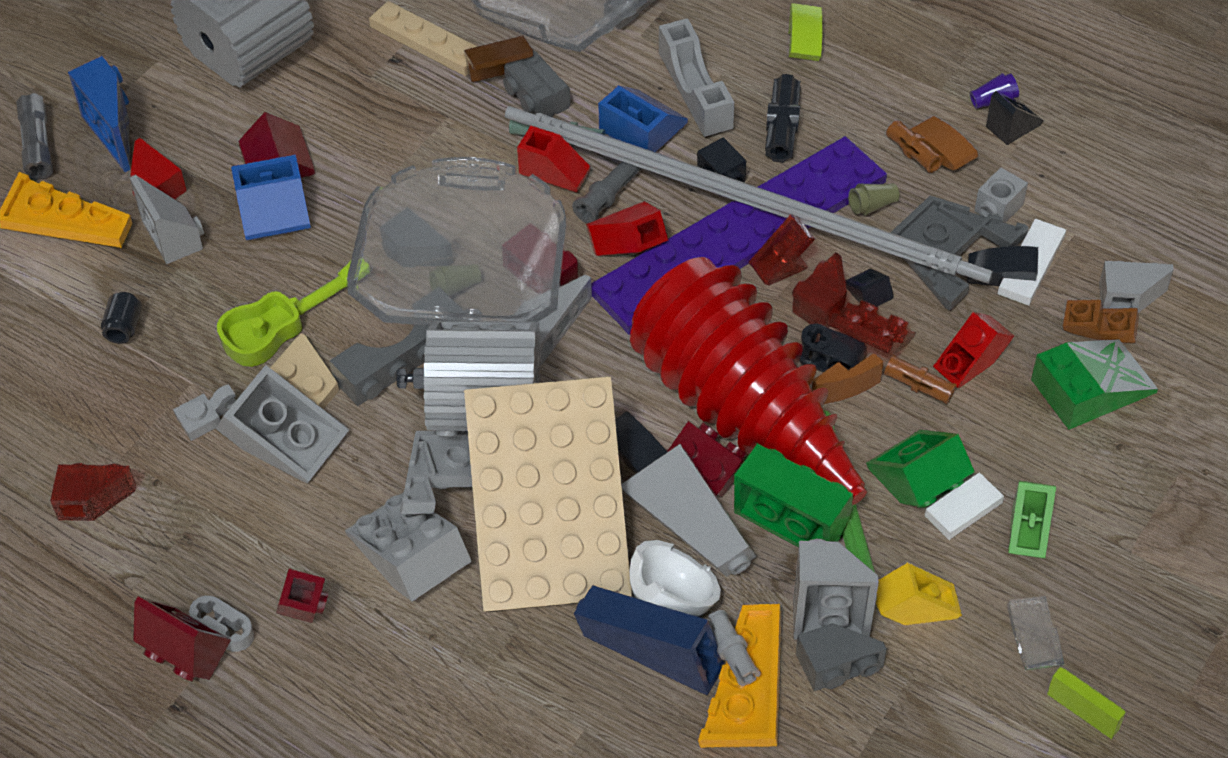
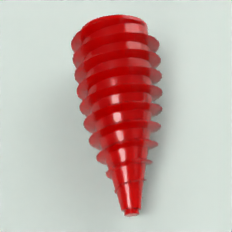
(733, 367)

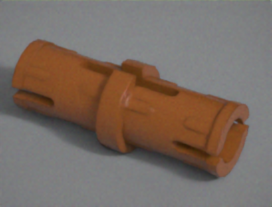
(914, 146)
(920, 379)

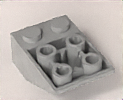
(409, 549)

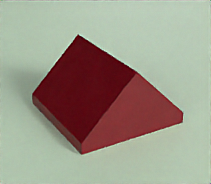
(275, 138)

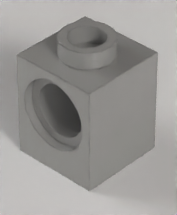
(1001, 195)

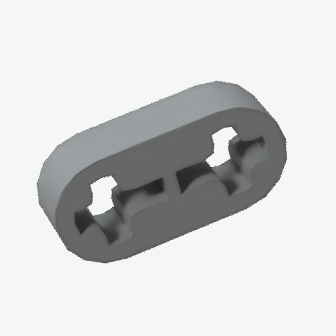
(226, 617)

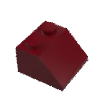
(177, 639)

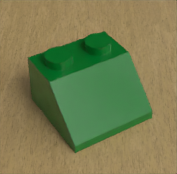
(922, 467)

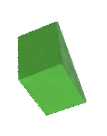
(1031, 519)

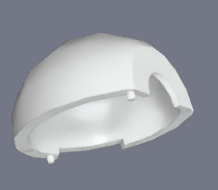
(672, 579)

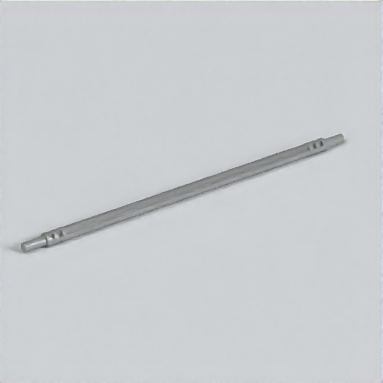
(753, 196)

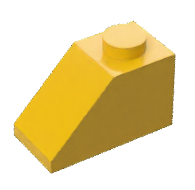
(916, 597)

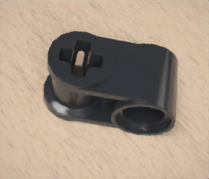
(831, 348)

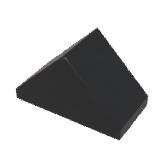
(1010, 118)

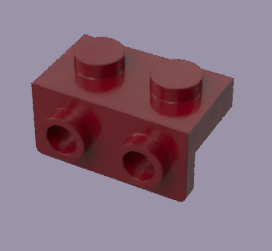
(712, 458)

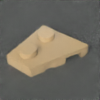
(306, 371)

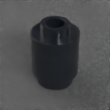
(120, 317)

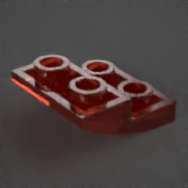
(871, 328)

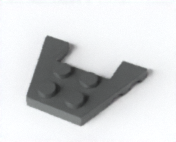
(953, 230)

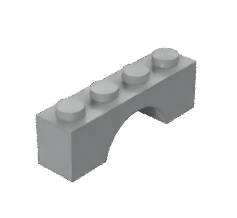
(707, 101)

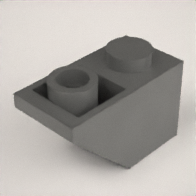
(838, 654)

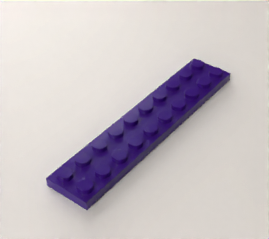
(738, 229)

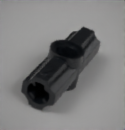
(783, 118)

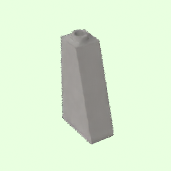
(687, 506)

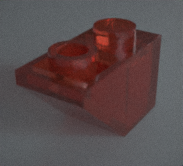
(821, 292)
(89, 491)

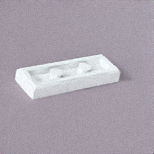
(1048, 240)

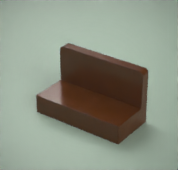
(490, 59)

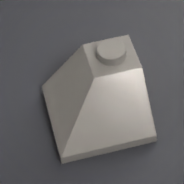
(167, 222)

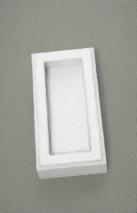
(964, 506)

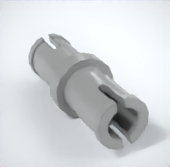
(733, 648)

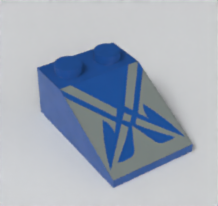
(104, 106)

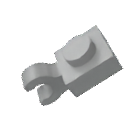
(203, 415)

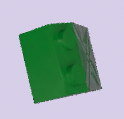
(1089, 379)

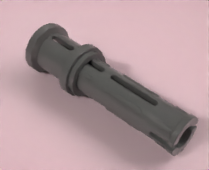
(603, 192)

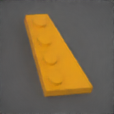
(48, 212)
(749, 712)

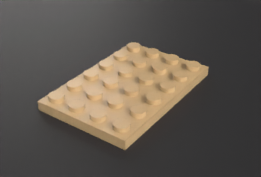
(546, 492)

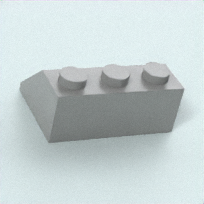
(832, 589)

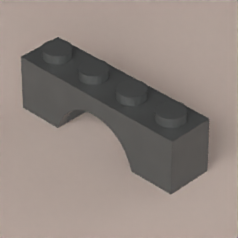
(368, 370)

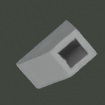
(1133, 283)

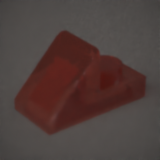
(782, 252)

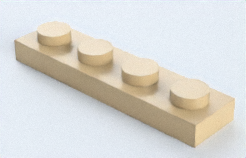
(421, 36)

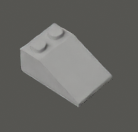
(282, 426)

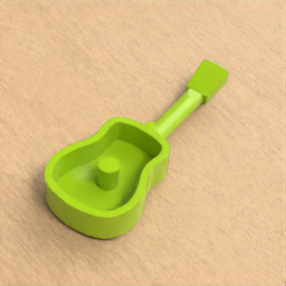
(258, 329)

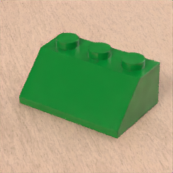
(790, 498)

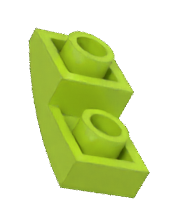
(805, 32)

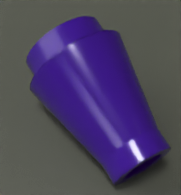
(1002, 83)

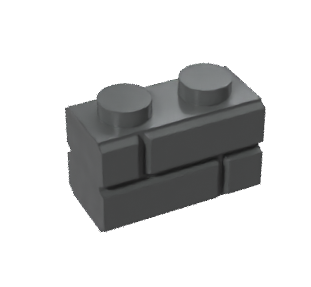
(536, 86)

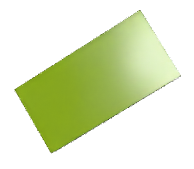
(1086, 702)

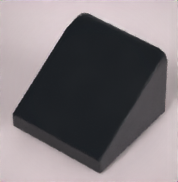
(870, 287)

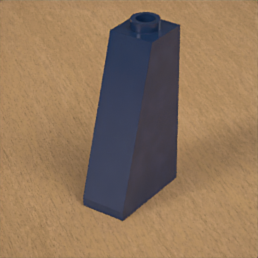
(653, 636)

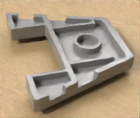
(435, 464)

